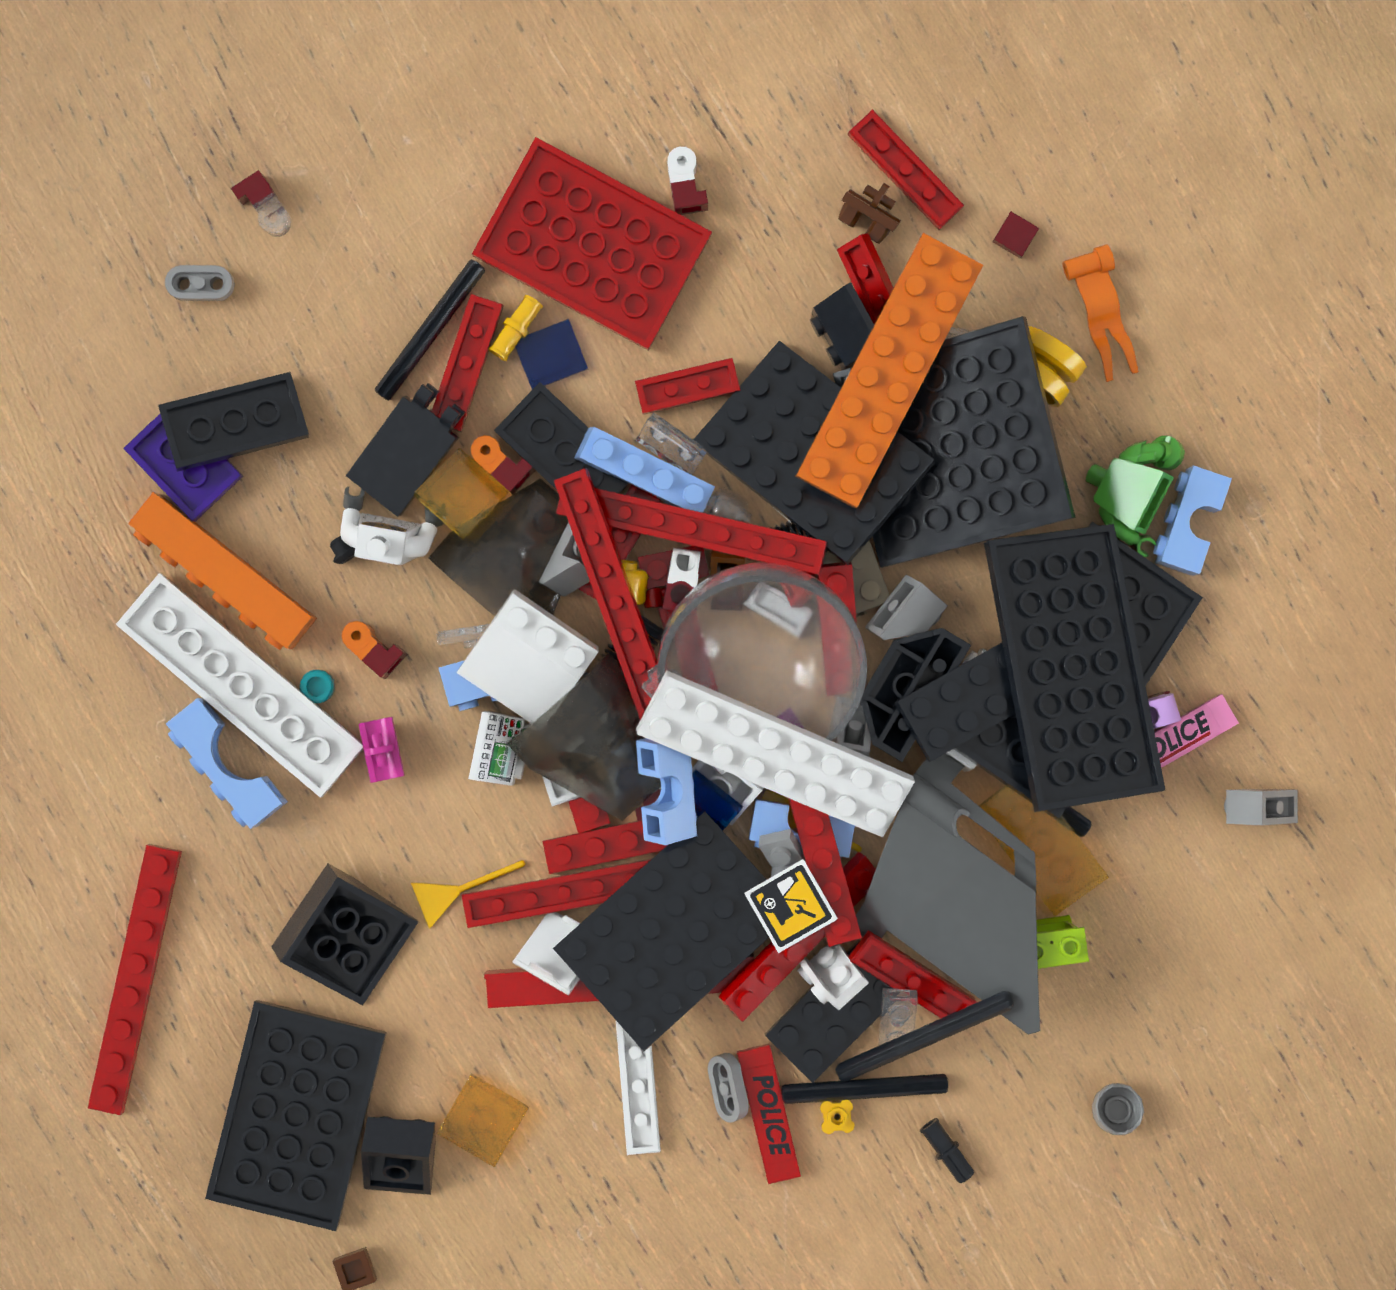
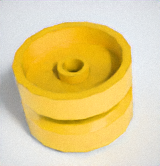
(1056, 365)

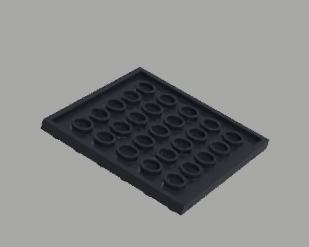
(991, 448)

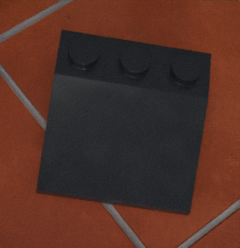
(343, 935)

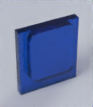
(551, 354)
(714, 801)

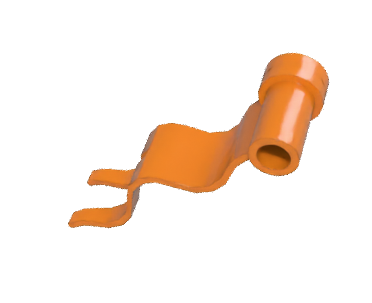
(1101, 304)

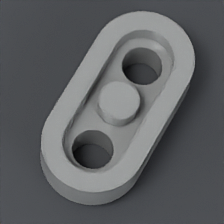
(201, 283)
(728, 1087)

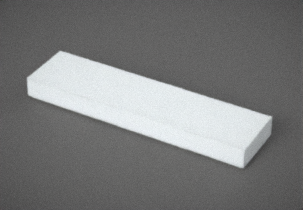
(638, 1095)

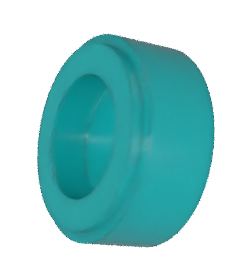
(317, 686)

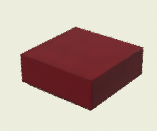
(1015, 234)

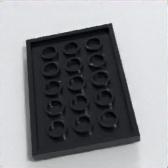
(767, 434)
(669, 933)
(296, 1115)

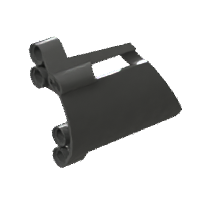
(956, 900)

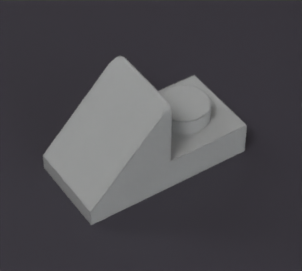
(565, 568)
(781, 850)

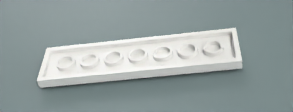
(240, 685)
(774, 754)

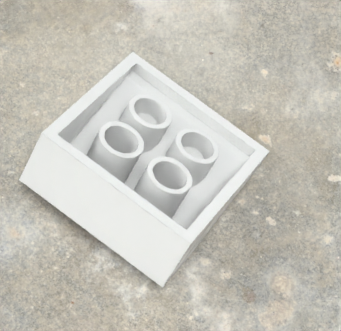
(527, 658)

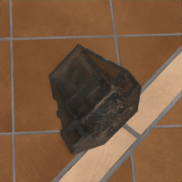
(507, 550)
(590, 742)

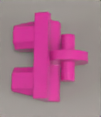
(381, 749)

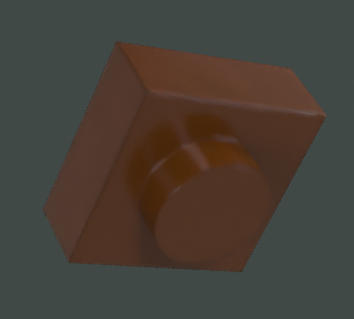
(354, 1269)

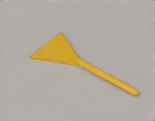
(436, 898)

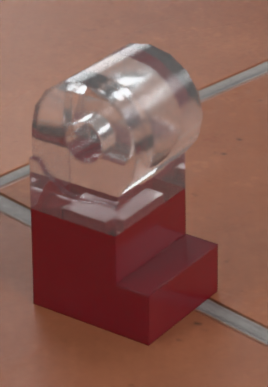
(271, 212)

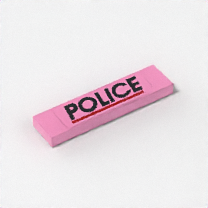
(1194, 729)

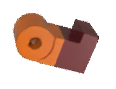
(490, 456)
(363, 643)

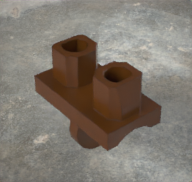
(855, 205)

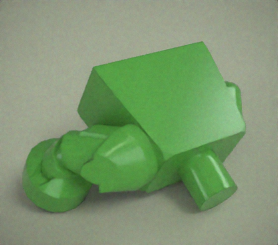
(1133, 492)

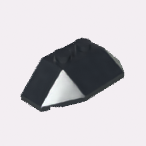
(903, 670)

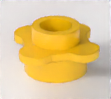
(842, 1108)

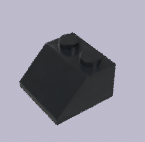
(843, 324)
(398, 1155)

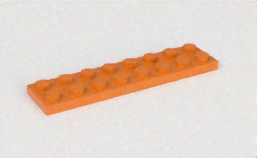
(889, 370)

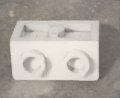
(833, 976)

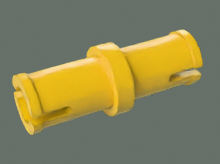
(515, 327)

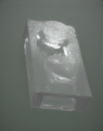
(671, 444)
(897, 1013)

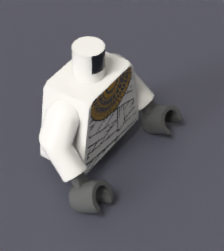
(384, 537)

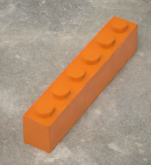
(222, 571)

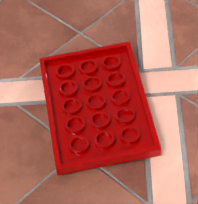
(592, 243)

